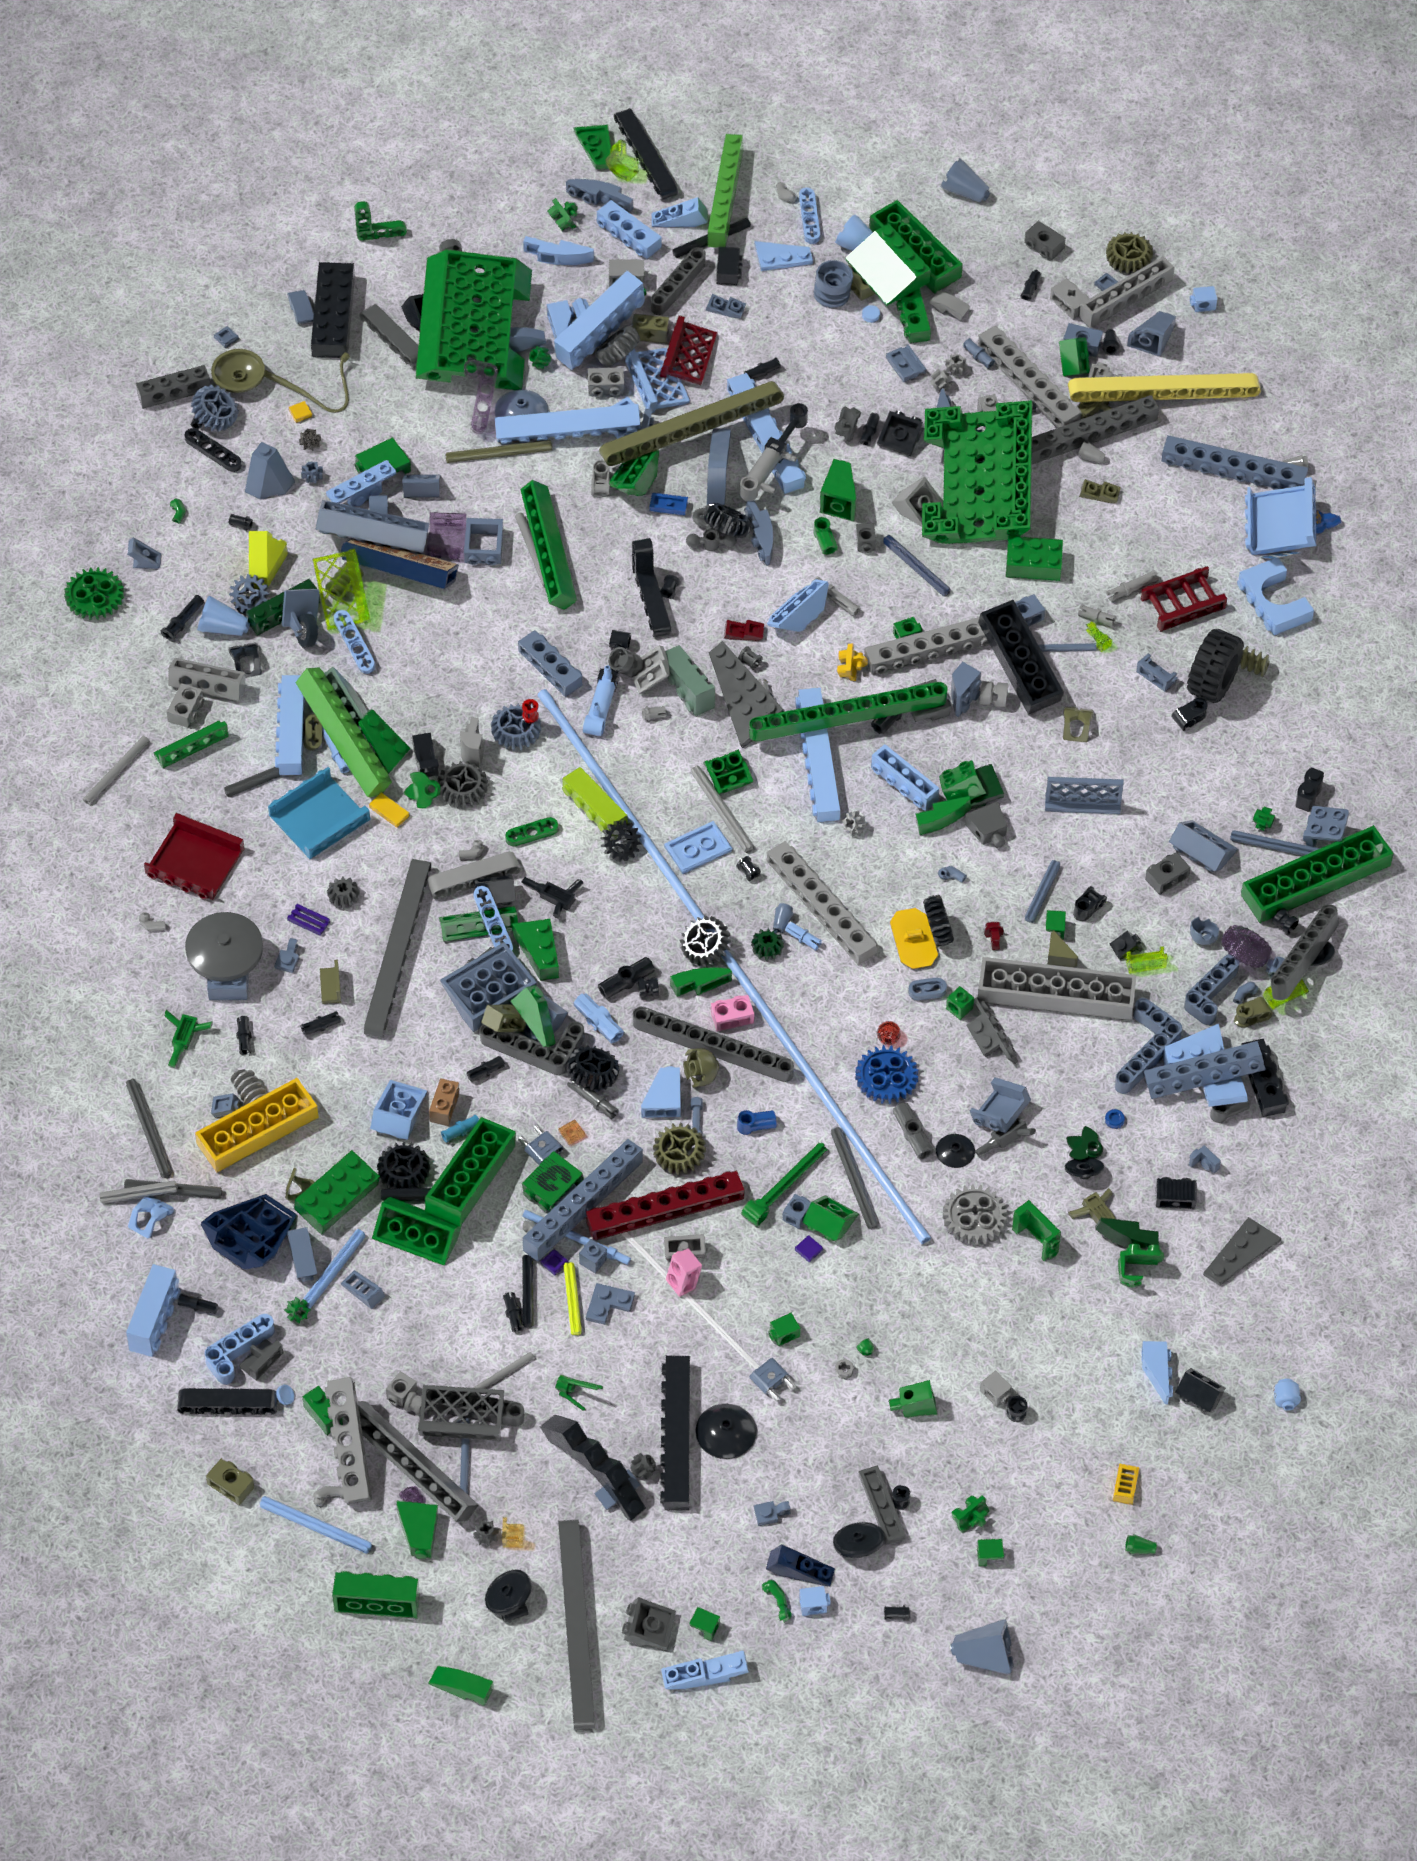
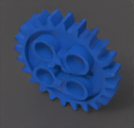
(888, 1088)

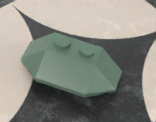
(347, 695)

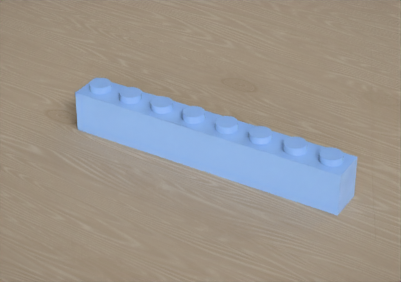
(567, 423)
(762, 428)
(819, 763)

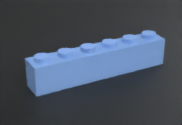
(291, 727)

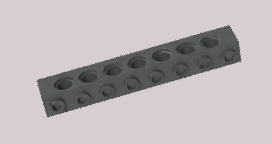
(1094, 428)

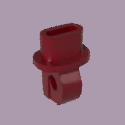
(994, 932)

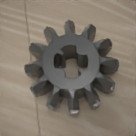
(343, 892)

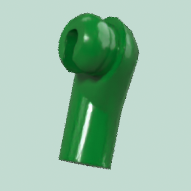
(180, 509)

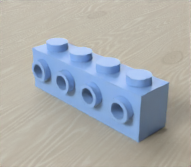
(905, 778)

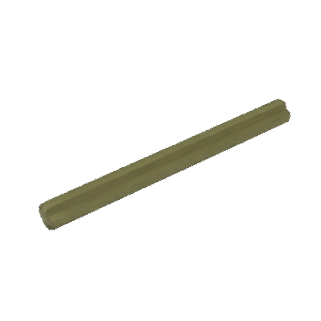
(498, 451)

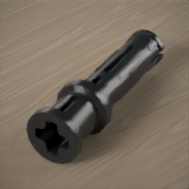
(178, 623)

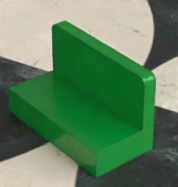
(1074, 356)

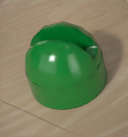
(865, 1347)

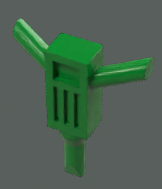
(185, 1030)

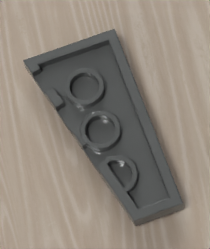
(1241, 1250)

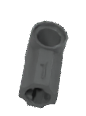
(1228, 1111)

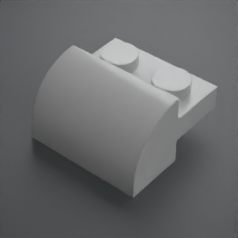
(472, 743)

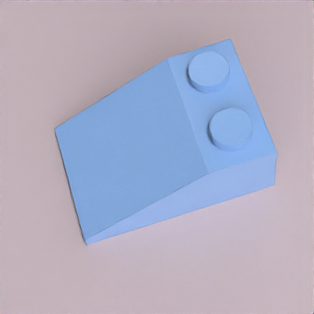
(398, 1109)

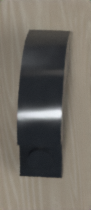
(425, 754)

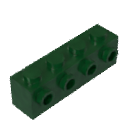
(270, 612)

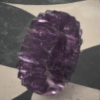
(1246, 946)

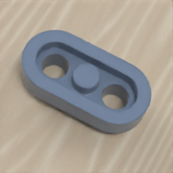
(927, 987)

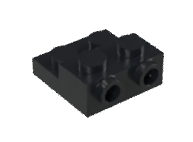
(900, 432)

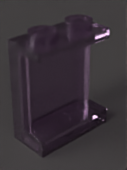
(447, 535)

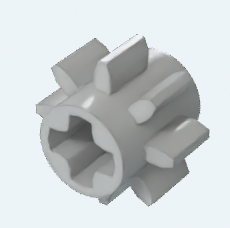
(956, 364)
(941, 380)
(854, 822)

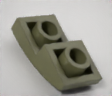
(1105, 493)

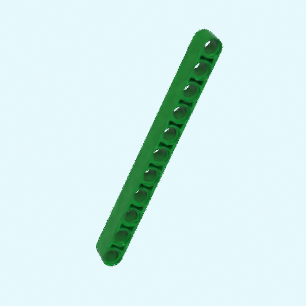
(859, 709)

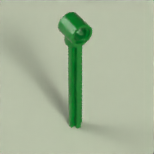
(758, 1210)

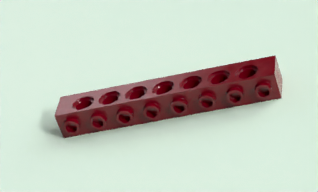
(659, 1213)

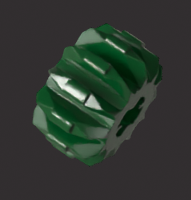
(767, 944)

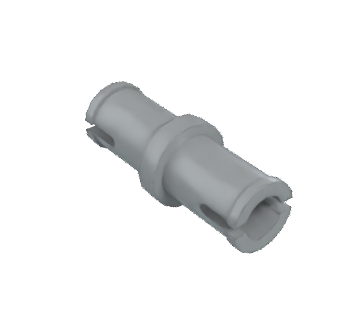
(1097, 615)

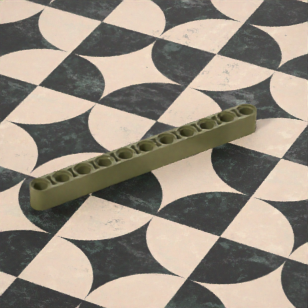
(691, 423)

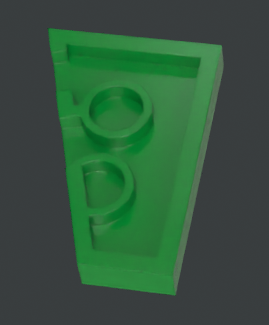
(596, 143)
(384, 740)

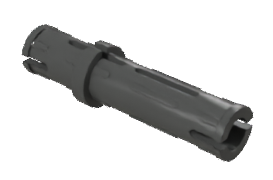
(598, 1102)

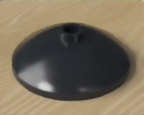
(725, 1441)

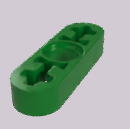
(516, 831)

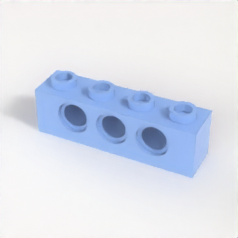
(629, 229)

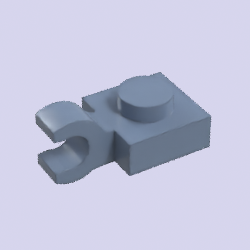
(288, 959)
(768, 1513)

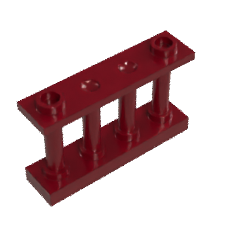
(1184, 614)

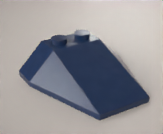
(249, 1231)

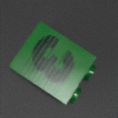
(551, 1181)

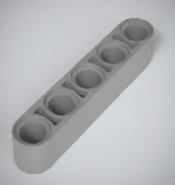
(463, 877)

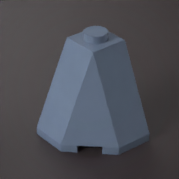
(1153, 334)
(267, 473)
(985, 1647)

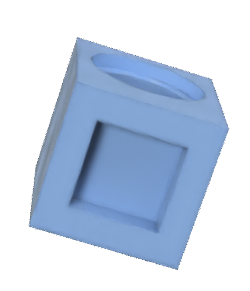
(1203, 299)
(813, 1600)

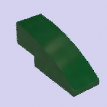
(1126, 1233)

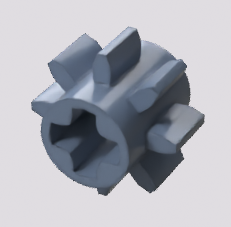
(312, 472)
(1273, 965)

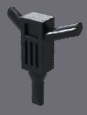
(556, 895)

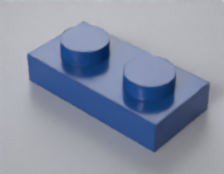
(668, 504)

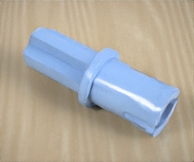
(803, 935)

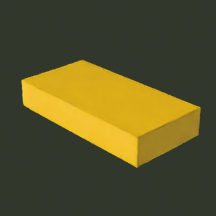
(389, 810)

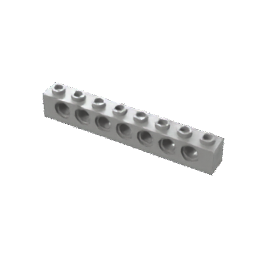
(1028, 377)
(925, 646)
(823, 912)

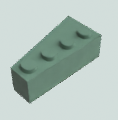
(689, 683)

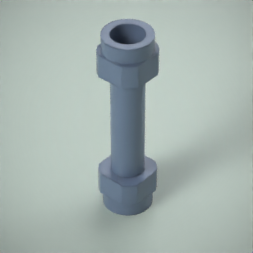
(696, 1106)

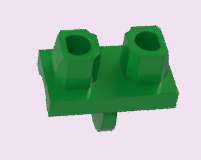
(557, 210)
(972, 1515)

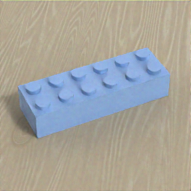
(599, 320)

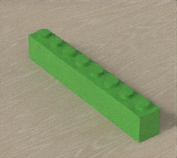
(725, 190)
(343, 732)

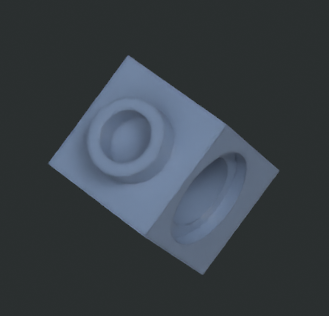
(792, 1217)
(593, 1256)

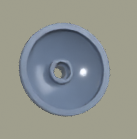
(520, 403)

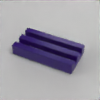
(295, 912)

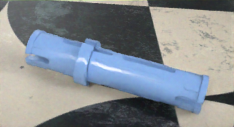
(335, 753)

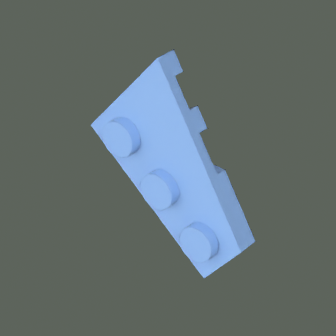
(779, 256)

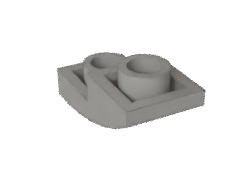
(945, 301)

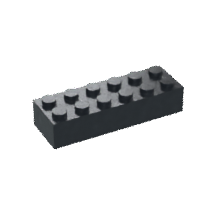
(332, 309)
(1020, 657)

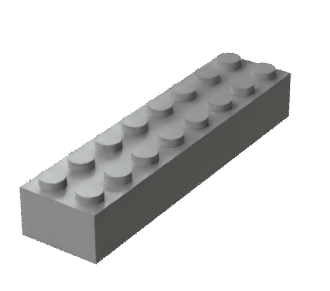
(1057, 988)

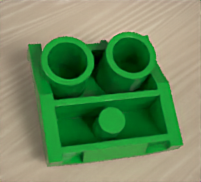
(733, 772)

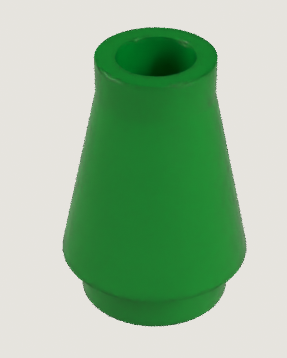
(1139, 1545)

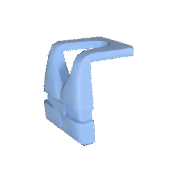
(157, 1210)

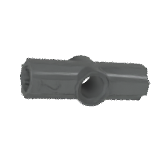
(908, 1122)

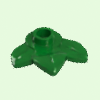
(419, 789)

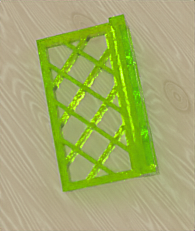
(356, 582)

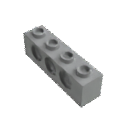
(209, 678)

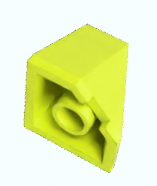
(265, 555)

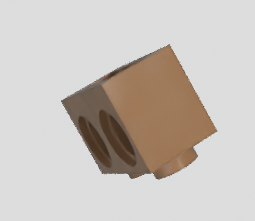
(444, 1102)

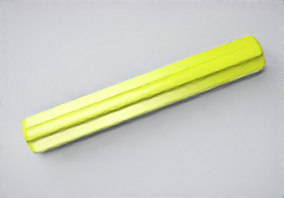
(572, 1298)

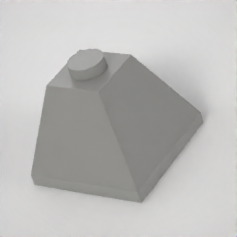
(911, 499)

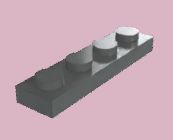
(882, 1504)

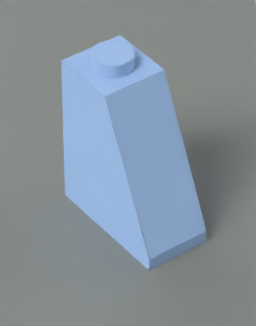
(663, 1095)

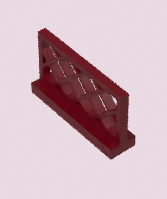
(676, 343)

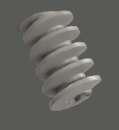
(247, 1085)

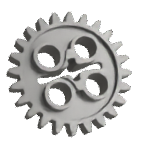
(976, 1229)

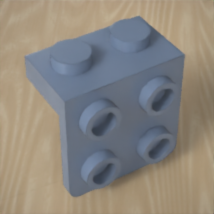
(1325, 824)

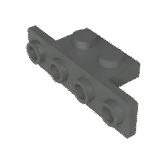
(987, 1033)

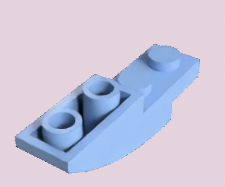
(563, 254)
(707, 1672)

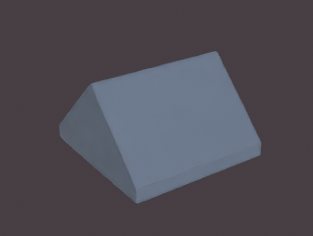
(421, 486)

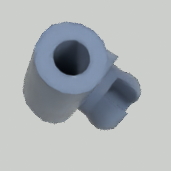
(951, 872)
(1243, 990)

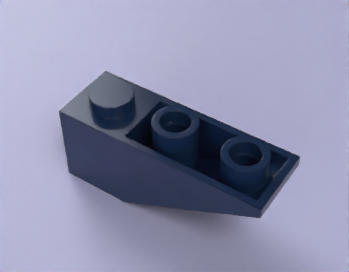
(798, 1566)

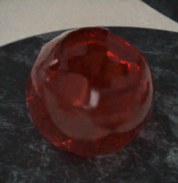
(888, 1038)

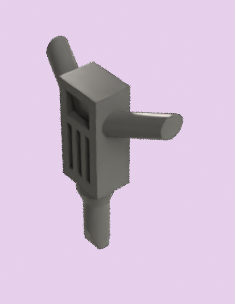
(1002, 1139)

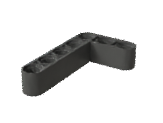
(534, 1048)

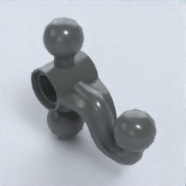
(711, 537)

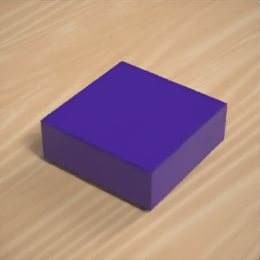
(808, 1248)
(554, 1262)

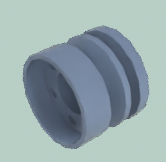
(833, 283)

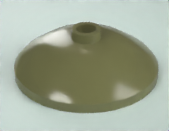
(236, 364)

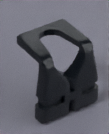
(251, 650)

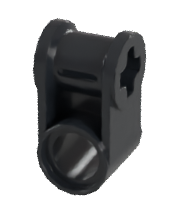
(1191, 713)
(1089, 902)

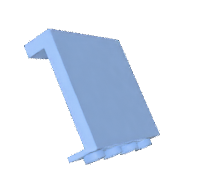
(1281, 519)

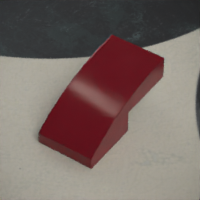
(746, 631)

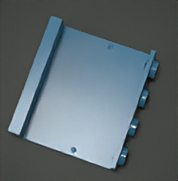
(317, 813)

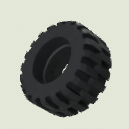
(1215, 665)

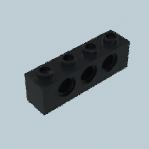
(1268, 1104)

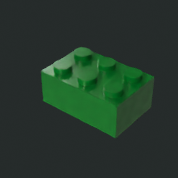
(1034, 558)

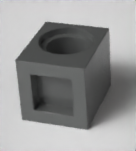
(865, 537)

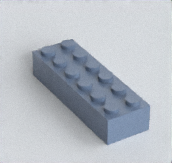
(372, 526)

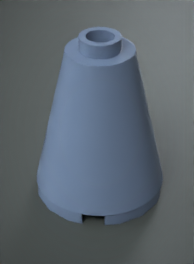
(965, 182)

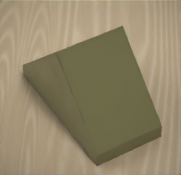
(1060, 953)

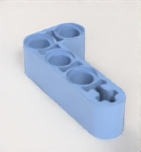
(259, 1328)

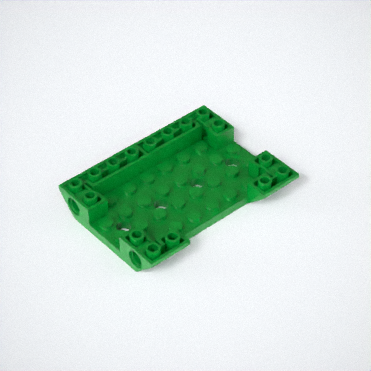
(451, 312)
(1002, 476)

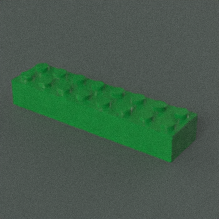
(1317, 874)

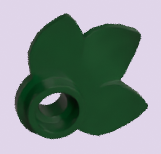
(1081, 1144)

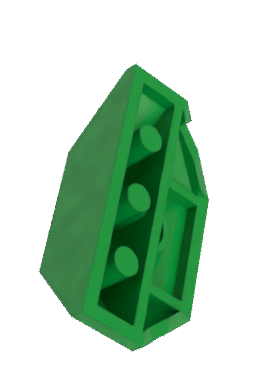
(636, 475)

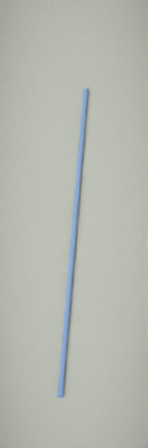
(917, 1228)

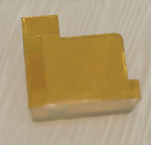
(512, 1534)

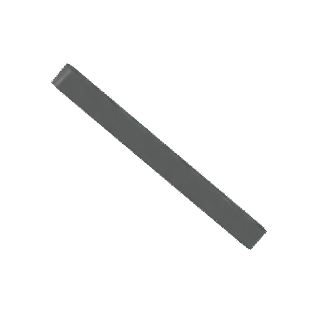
(396, 948)
(576, 1625)

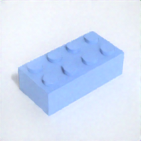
(153, 1310)

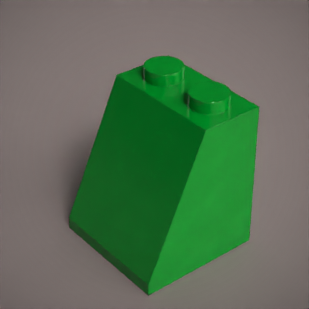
(838, 492)

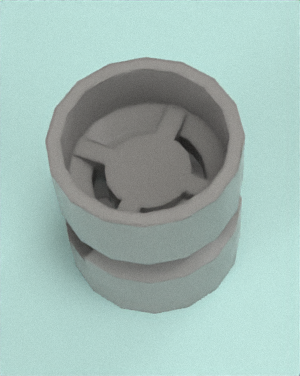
(987, 696)

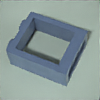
(483, 526)

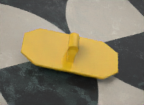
(913, 938)

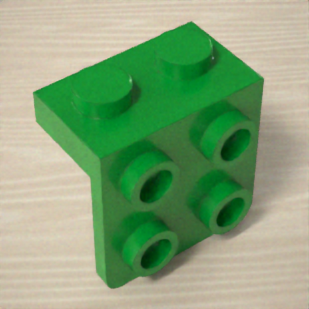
(961, 782)

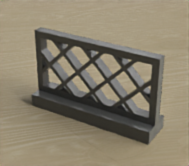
(461, 1430)

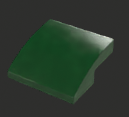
(991, 785)

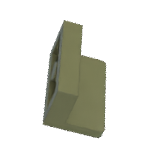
(330, 984)

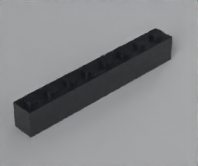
(677, 1431)

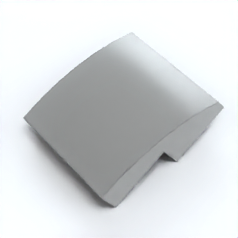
(654, 669)

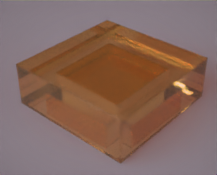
(571, 1132)

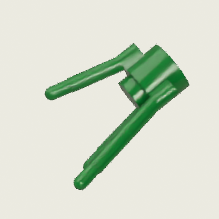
(567, 1385)

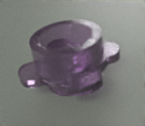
(411, 1491)

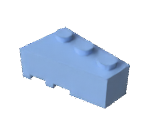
(1196, 1045)

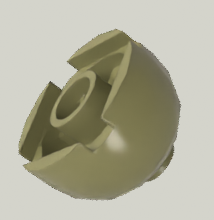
(703, 1063)

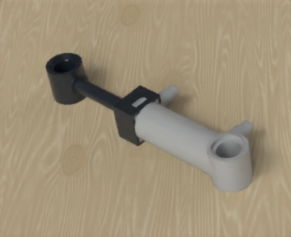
(774, 453)

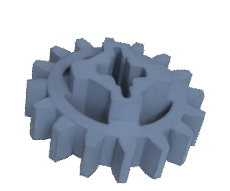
(248, 585)

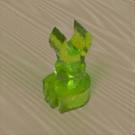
(1102, 640)

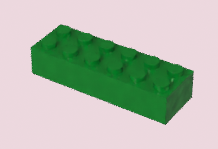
(943, 264)
(470, 1171)

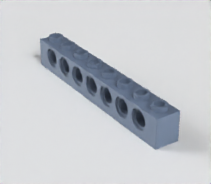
(1232, 464)
(582, 1199)

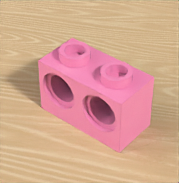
(733, 1016)
(683, 1272)

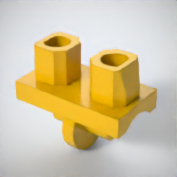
(853, 660)

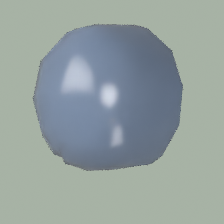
(1206, 927)

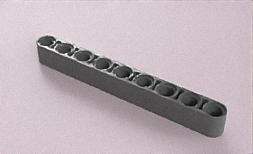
(720, 1050)

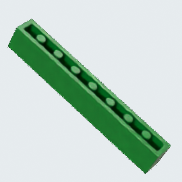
(548, 545)

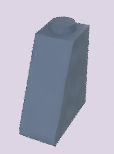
(302, 1254)

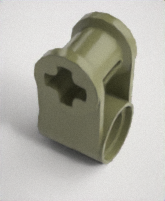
(1252, 1012)

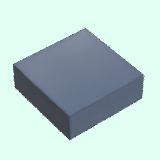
(1105, 282)
(226, 337)

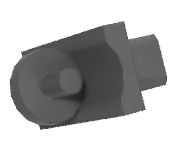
(847, 422)

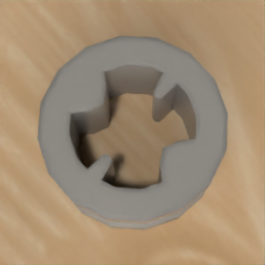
(848, 1364)

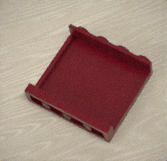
(195, 857)

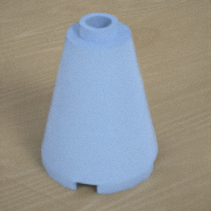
(853, 234)
(222, 619)

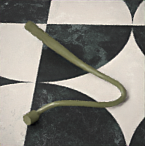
(286, 383)

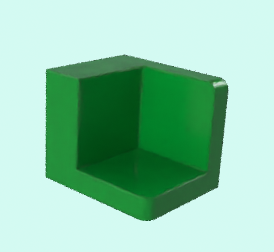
(1056, 922)
(989, 1550)
(705, 1622)

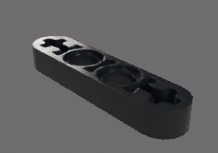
(213, 450)

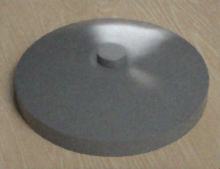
(224, 946)

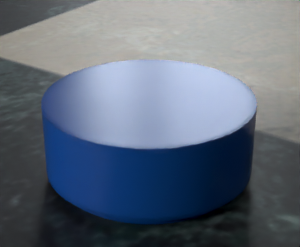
(1114, 1118)

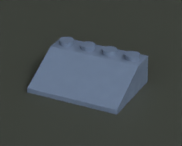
(485, 981)

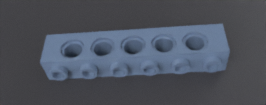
(1204, 1070)

